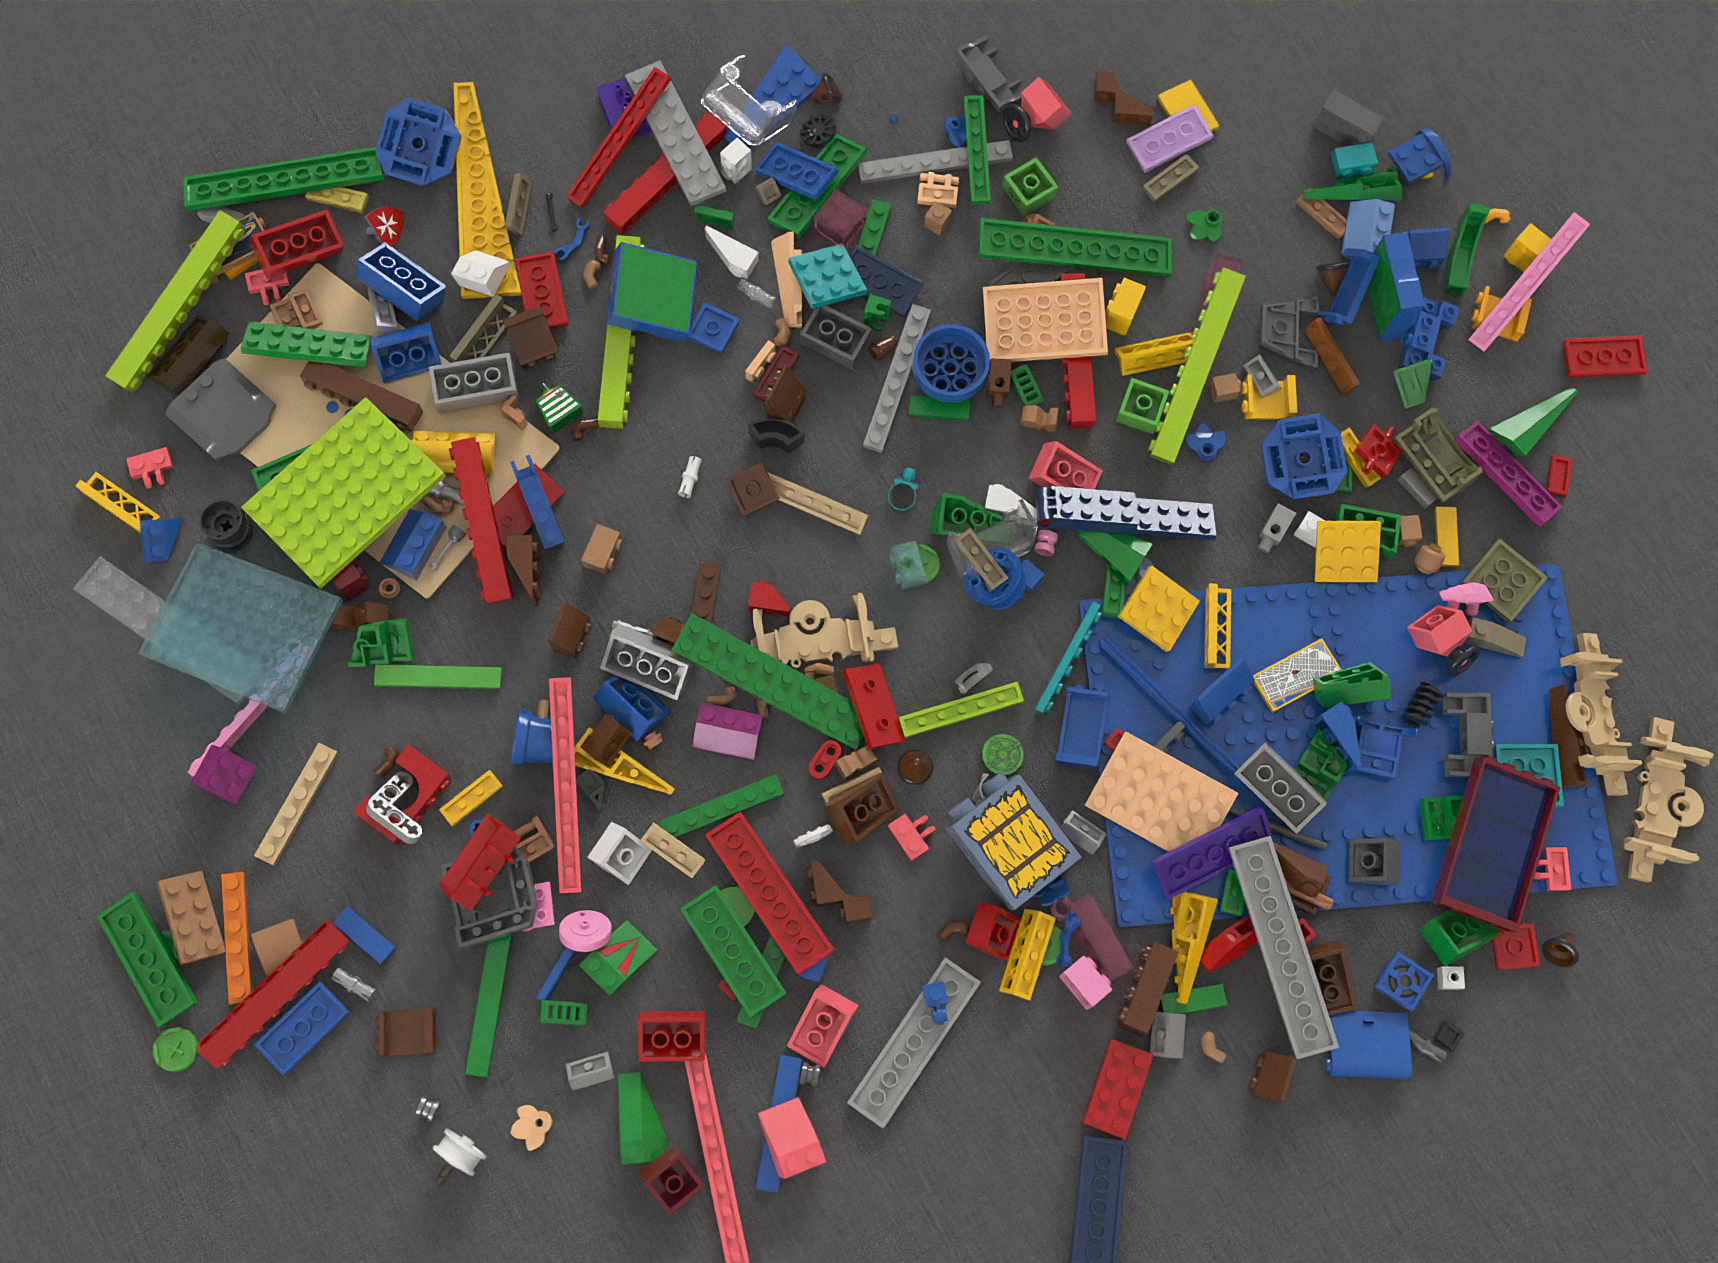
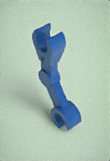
(577, 242)
(1071, 924)

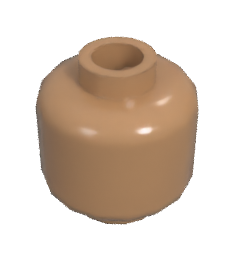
(1429, 558)

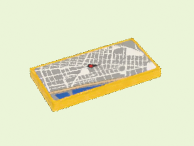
(1294, 675)

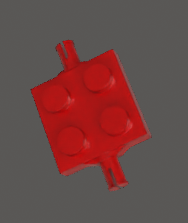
(1378, 450)

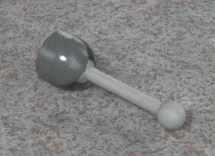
(455, 535)

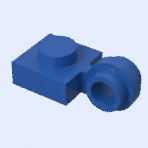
(935, 996)

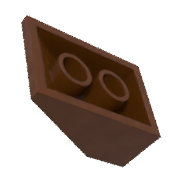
(861, 809)
(1333, 976)

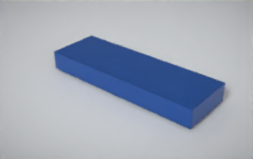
(364, 935)
(556, 974)

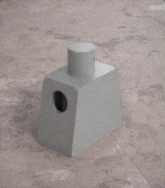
(1279, 522)

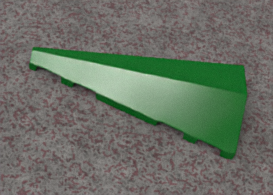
(1366, 187)
(1527, 427)
(1121, 550)

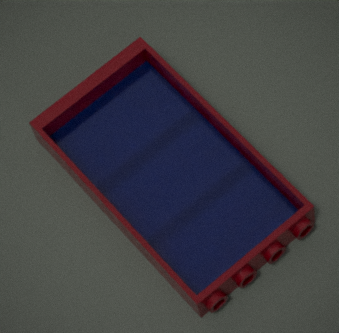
(1496, 844)

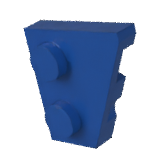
(158, 538)

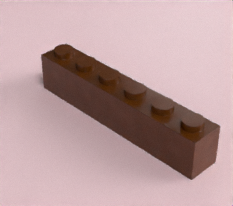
(353, 389)

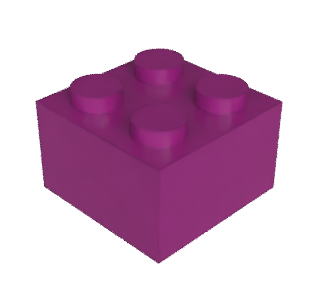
(223, 774)

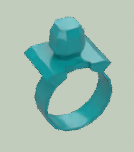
(908, 475)

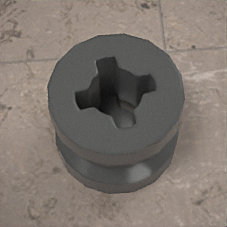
(809, 1074)

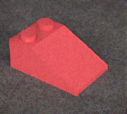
(1063, 468)
(822, 1025)
(791, 1138)

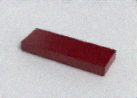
(783, 357)

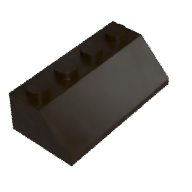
(189, 354)

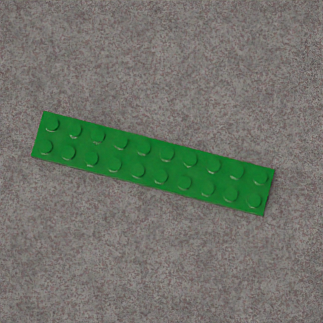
(282, 179)
(1075, 247)
(769, 680)

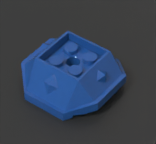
(404, 128)
(1320, 445)

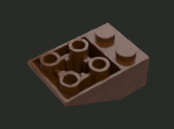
(785, 397)
(523, 558)

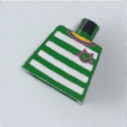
(557, 406)

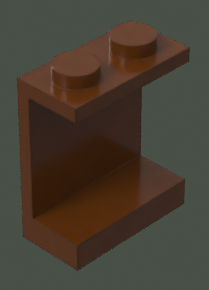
(531, 337)
(406, 1032)

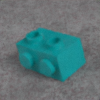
(1354, 160)

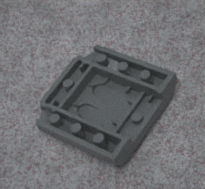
(222, 410)
(505, 912)

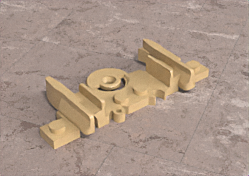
(836, 636)
(1594, 707)
(1663, 779)

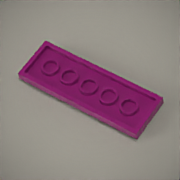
(1508, 473)

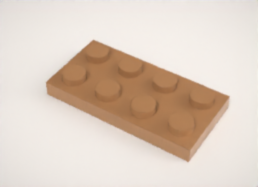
(191, 917)

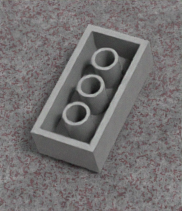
(473, 382)
(646, 662)
(1281, 787)

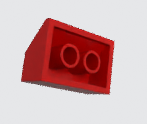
(671, 1036)

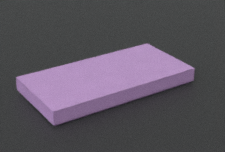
(1169, 138)

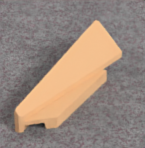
(788, 285)

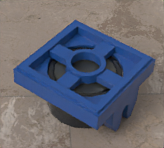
(1402, 981)

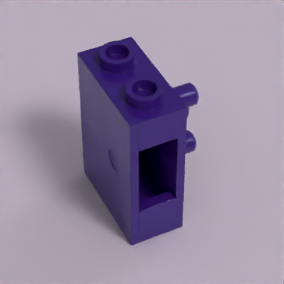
(614, 100)

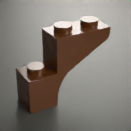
(1125, 108)
(353, 617)
(828, 893)

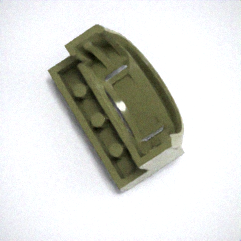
(1437, 457)

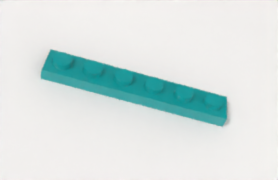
(1065, 667)

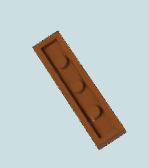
(1331, 356)

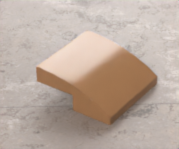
(297, 311)
(276, 944)

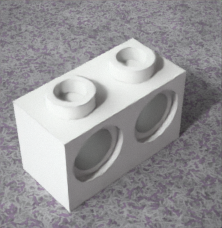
(735, 161)

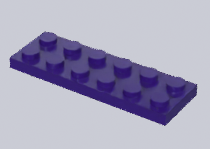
(1207, 854)

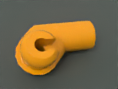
(1502, 214)

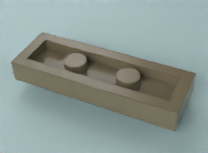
(1170, 178)
(518, 204)
(980, 559)

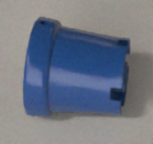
(532, 739)

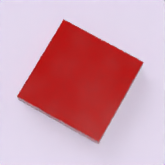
(1516, 949)

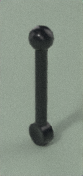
(553, 226)

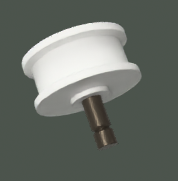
(458, 1153)

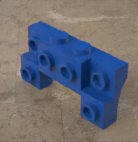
(1422, 336)

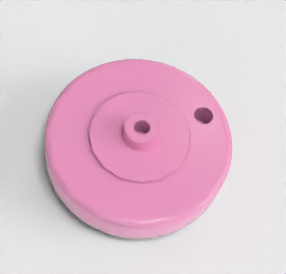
(585, 930)

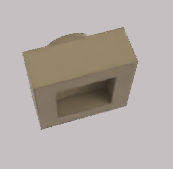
(768, 191)

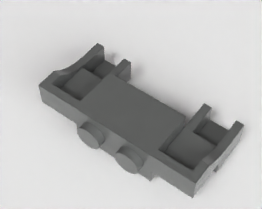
(985, 75)
(1474, 730)

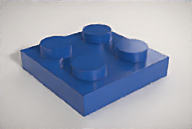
(713, 328)

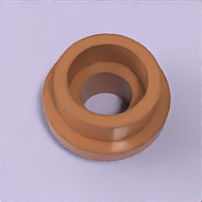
(385, 584)
(652, 739)

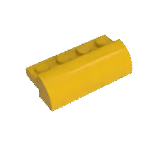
(437, 444)

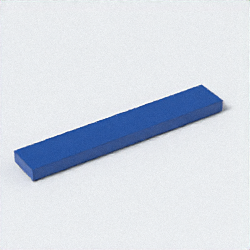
(784, 1091)

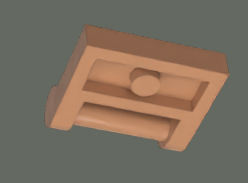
(536, 845)

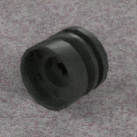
(226, 525)

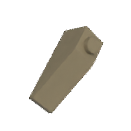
(1495, 638)

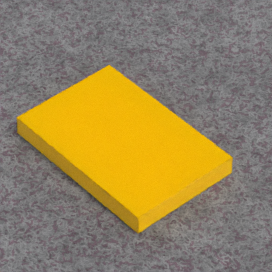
(1184, 96)

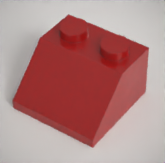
(993, 931)

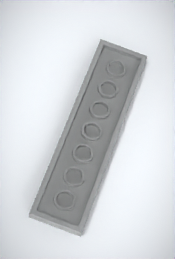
(679, 141)
(911, 1047)

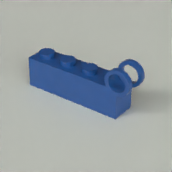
(538, 504)

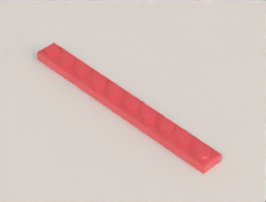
(565, 785)
(717, 1162)

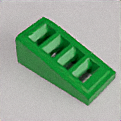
(1024, 370)
(576, 1015)

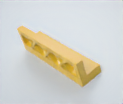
(1153, 354)
(113, 507)
(1212, 627)
(1029, 954)

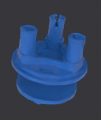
(1007, 592)

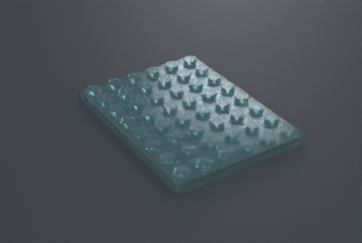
(241, 627)

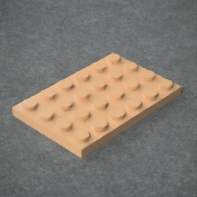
(1045, 320)
(1158, 795)

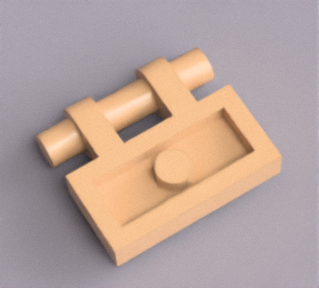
(930, 192)

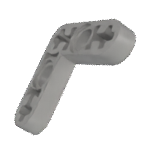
(387, 804)

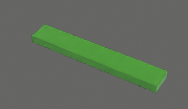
(438, 676)

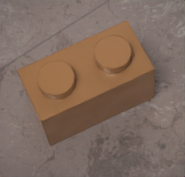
(602, 549)

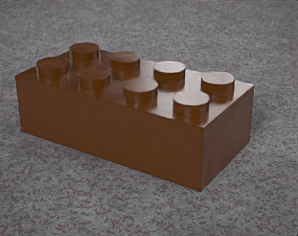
(1147, 989)

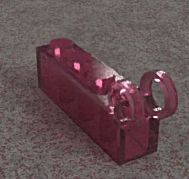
(1097, 935)

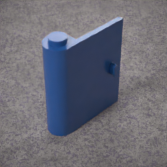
(1368, 1048)

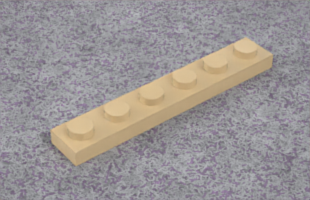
(819, 505)
(296, 804)

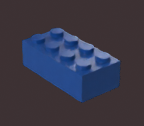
(400, 281)

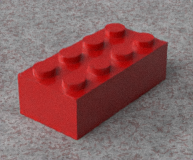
(296, 244)
(1116, 1089)

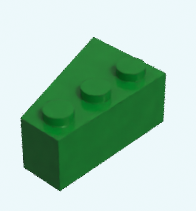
(1389, 525)
(1352, 686)

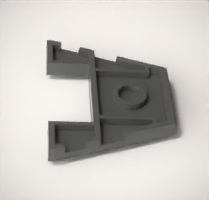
(1281, 330)

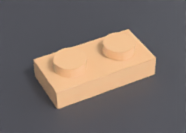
(757, 366)

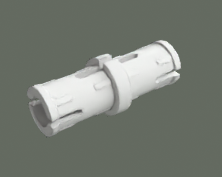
(689, 477)

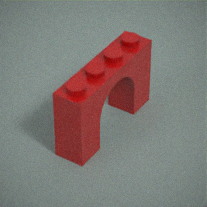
(430, 780)

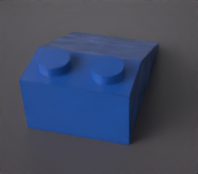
(1341, 733)

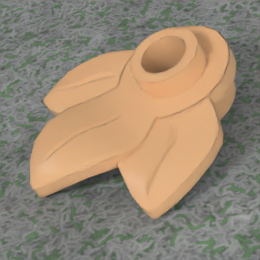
(528, 1127)

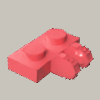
(258, 283)
(150, 463)
(908, 836)
(1556, 869)

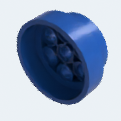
(947, 341)

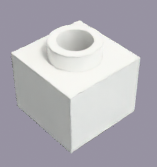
(1445, 981)

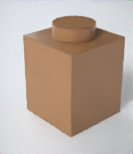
(937, 218)
(1225, 387)
(1410, 531)

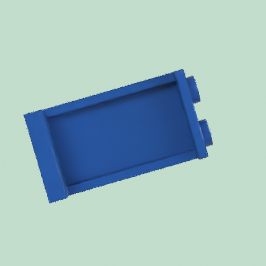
(1352, 287)
(1083, 727)

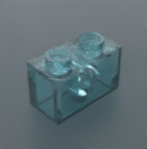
(908, 554)

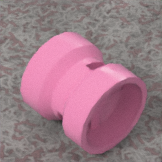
(1046, 542)

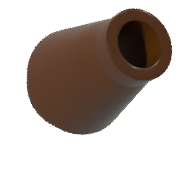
(882, 347)

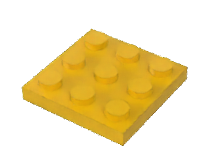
(1347, 551)
(1159, 608)

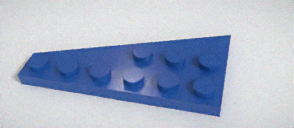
(784, 82)

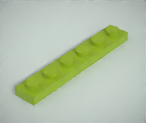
(961, 709)

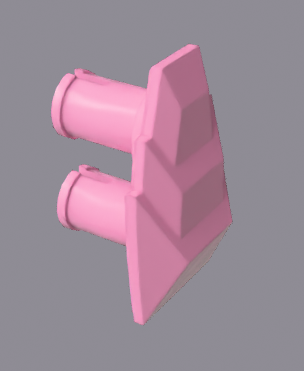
(1470, 594)

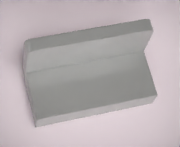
(1168, 1035)

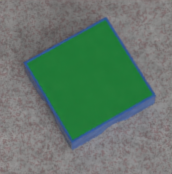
(1394, 288)
(651, 292)

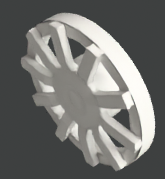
(814, 836)

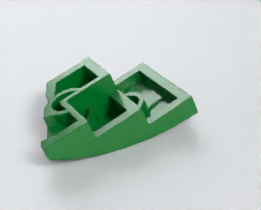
(382, 643)
(1321, 765)
(1439, 816)

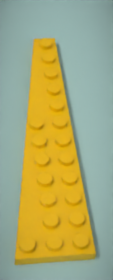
(479, 202)

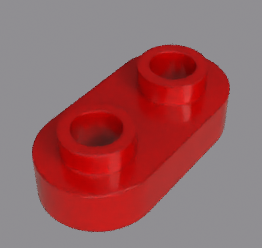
(824, 760)

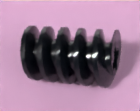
(1421, 704)

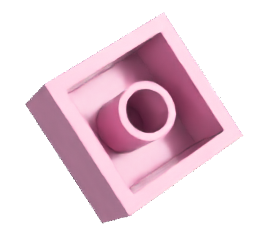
(1086, 982)

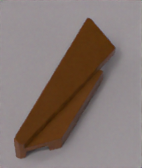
(1569, 740)

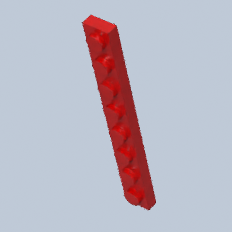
(619, 137)

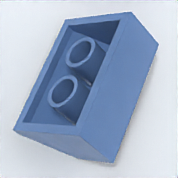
(1367, 224)

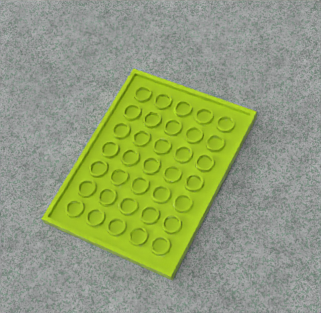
(343, 492)

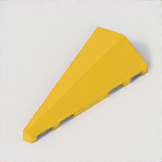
(622, 768)
(1192, 922)

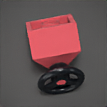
(1039, 109)
(1443, 633)

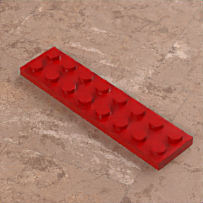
(770, 893)

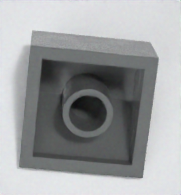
(1375, 861)

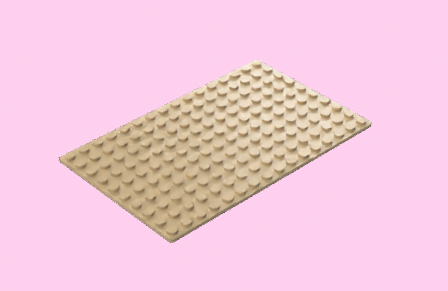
(303, 418)

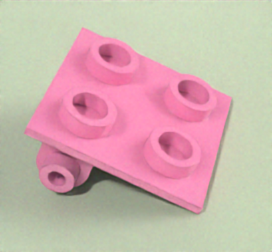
(544, 913)

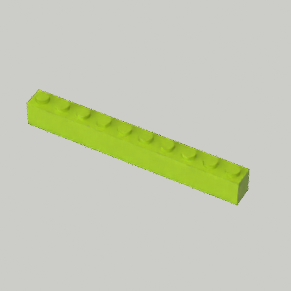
(176, 302)
(1197, 366)
(616, 368)

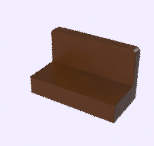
(606, 740)

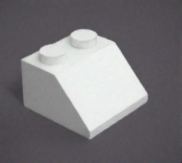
(480, 272)
(619, 853)

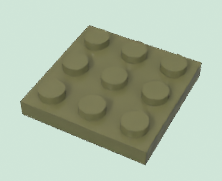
(1507, 578)

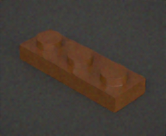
(706, 591)

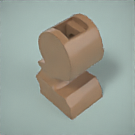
(1034, 417)
(855, 761)

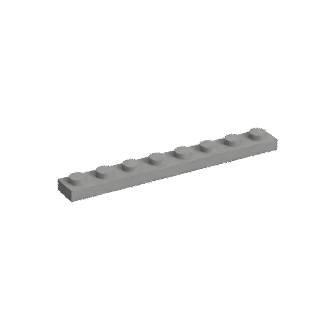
(928, 162)
(896, 379)

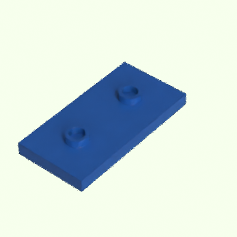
(796, 171)
(302, 1028)

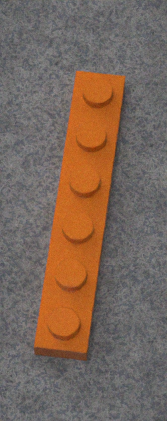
(236, 936)

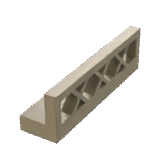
(479, 328)

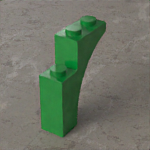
(1463, 250)

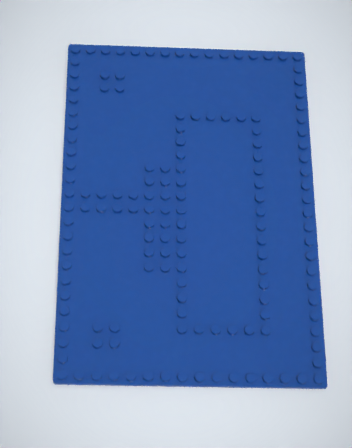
(1358, 626)

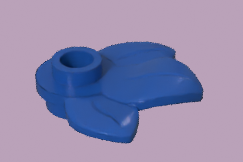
(957, 134)
(1207, 440)
(1052, 891)

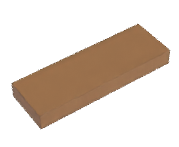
(1324, 215)

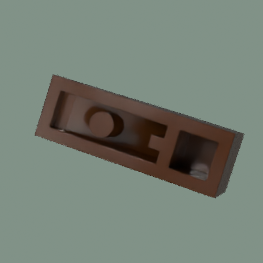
(1301, 871)

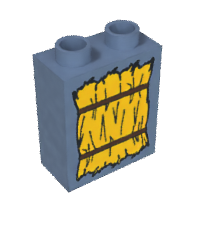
(1011, 840)

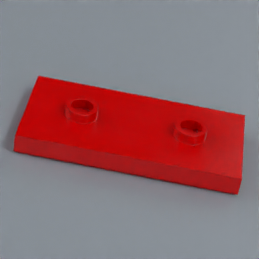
(542, 287)
(1604, 356)
(512, 510)
(874, 706)

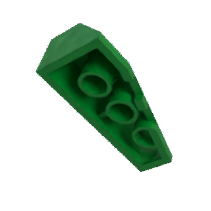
(959, 514)
(640, 1129)

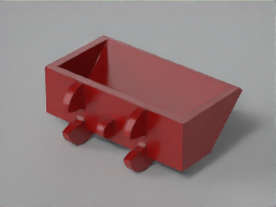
(479, 862)

